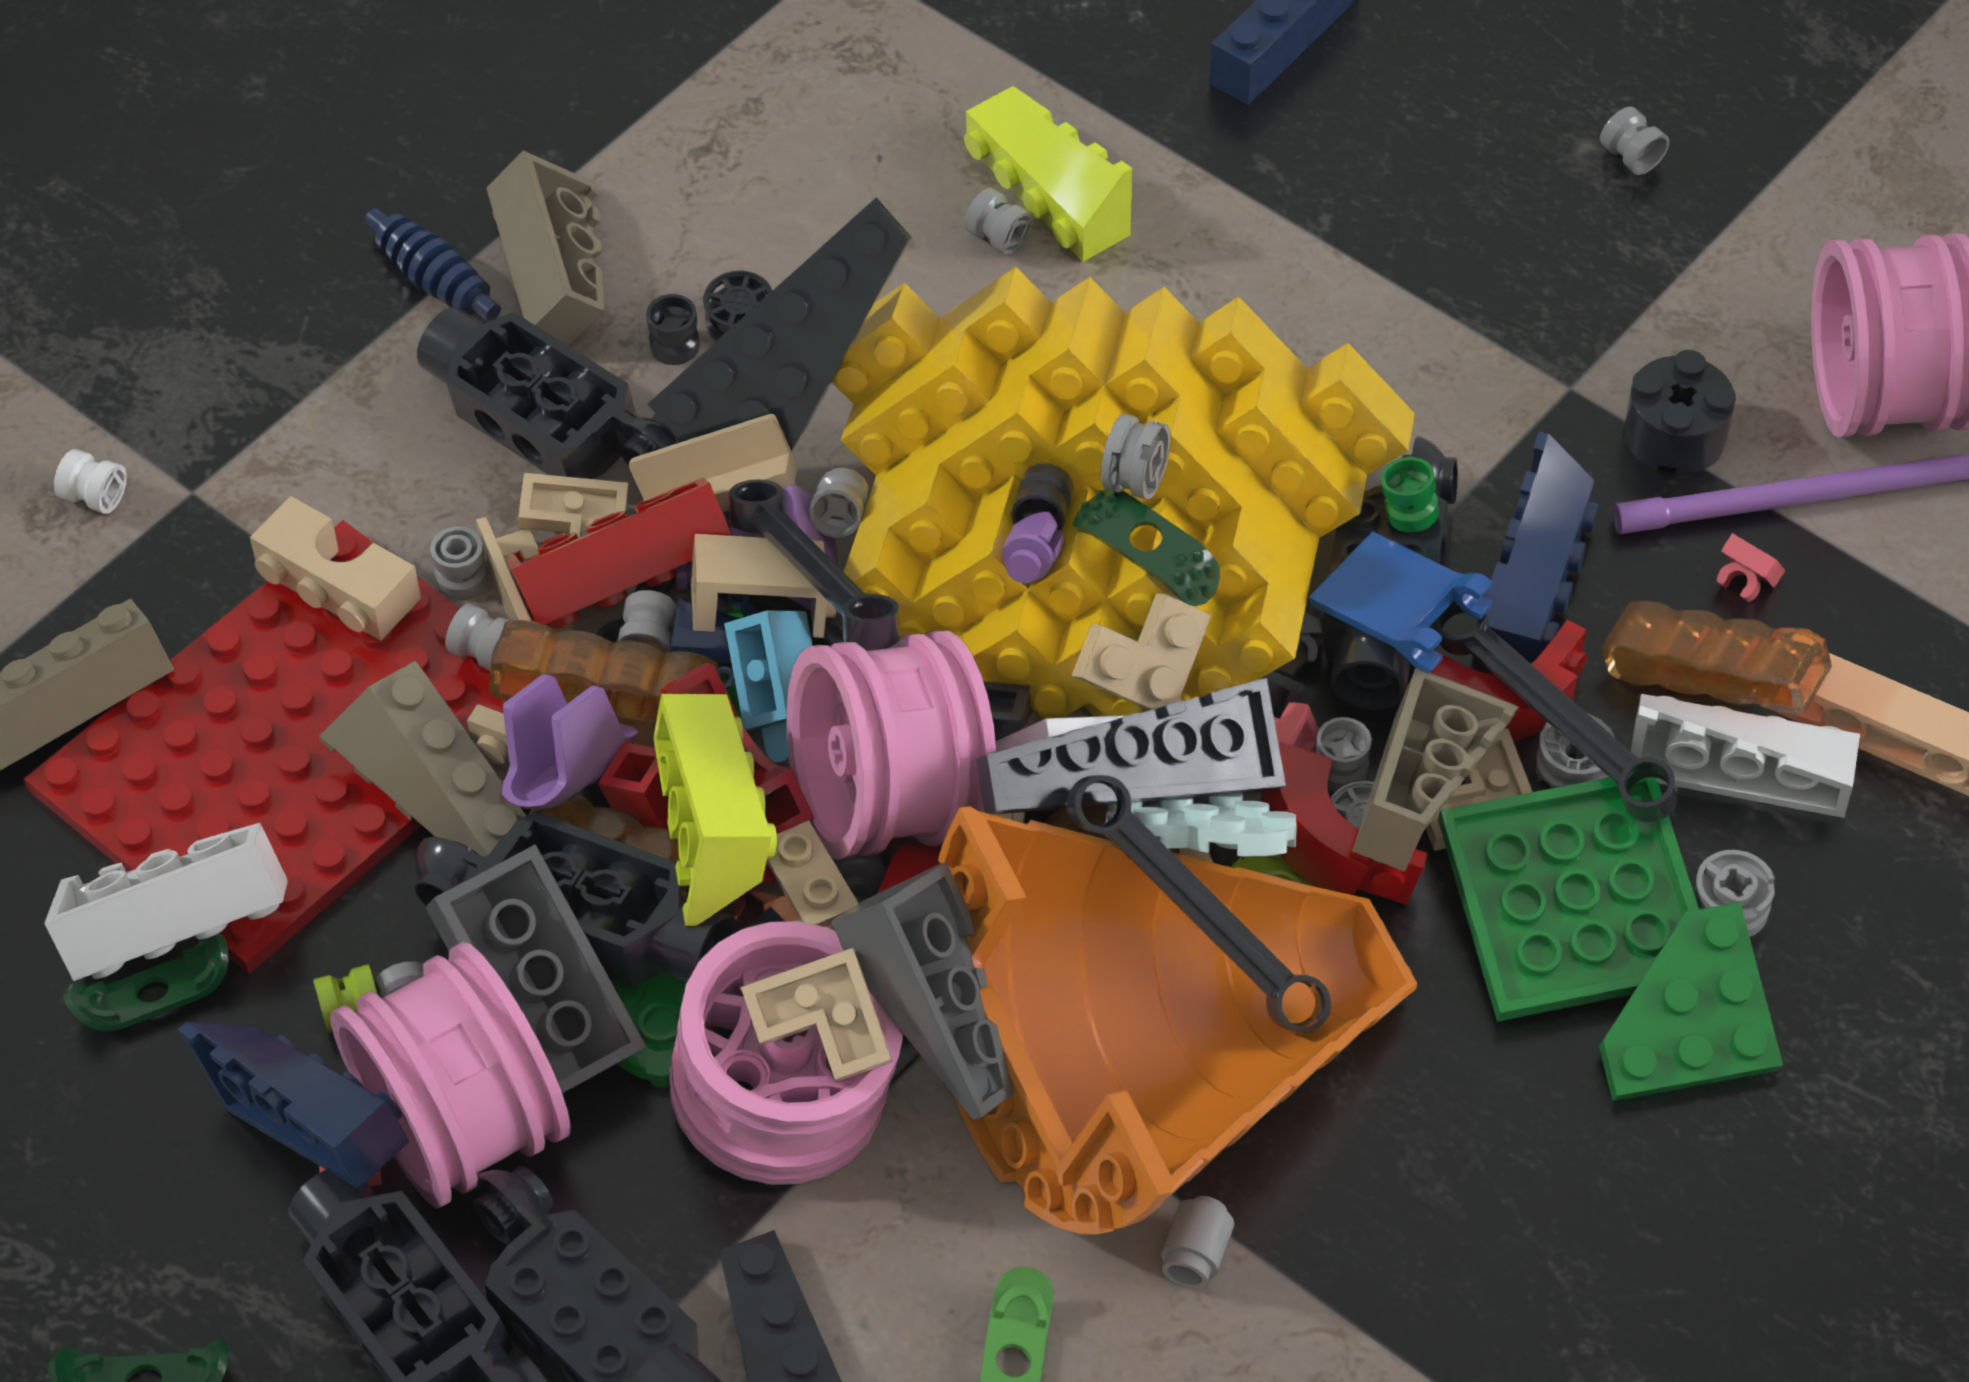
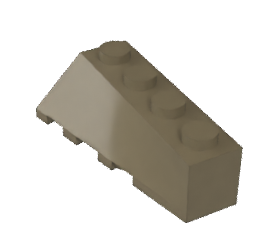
(550, 244)
(77, 678)
(1428, 754)
(423, 760)

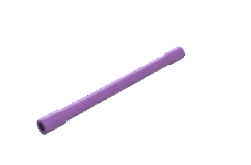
(1660, 512)

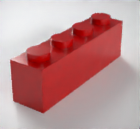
(616, 554)

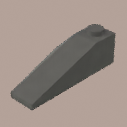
(925, 980)

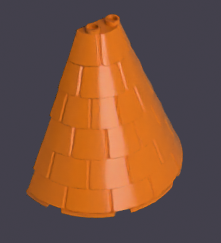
(1129, 1026)

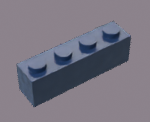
(1267, 42)
(1541, 549)
(298, 1099)

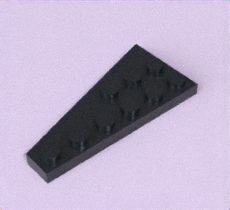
(792, 340)

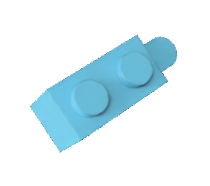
(762, 662)

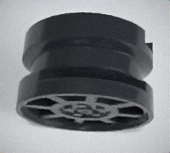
(730, 304)

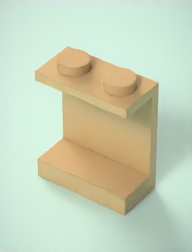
(750, 568)

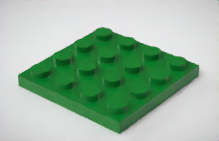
(1565, 892)

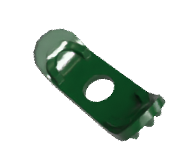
(1177, 562)
(117, 1005)
(196, 1365)

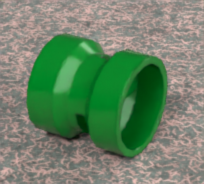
(1410, 494)

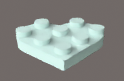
(1219, 820)

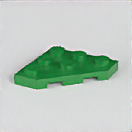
(1694, 1012)

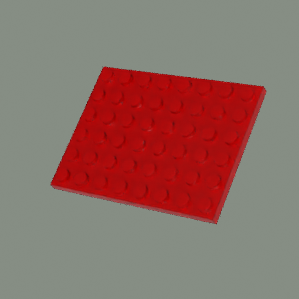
(239, 746)

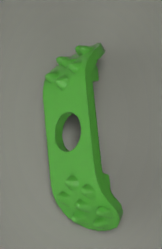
(1019, 1321)

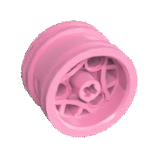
(1892, 334)
(887, 739)
(457, 1068)
(797, 1116)

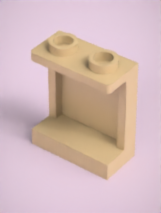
(808, 878)

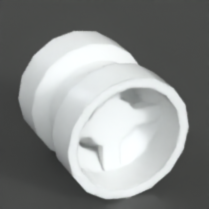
(94, 482)

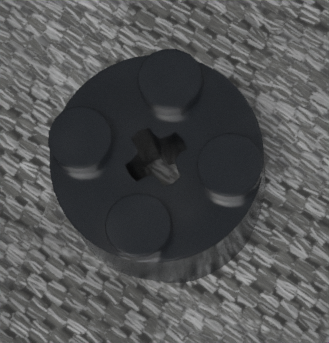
(1679, 413)

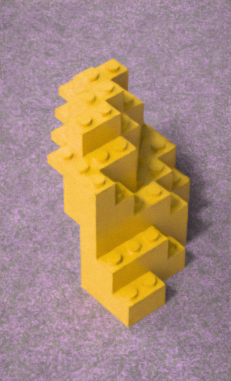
(1012, 381)

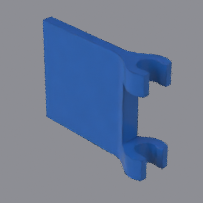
(1399, 596)

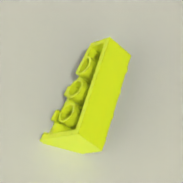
(1052, 172)
(711, 802)

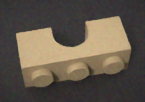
(364, 592)

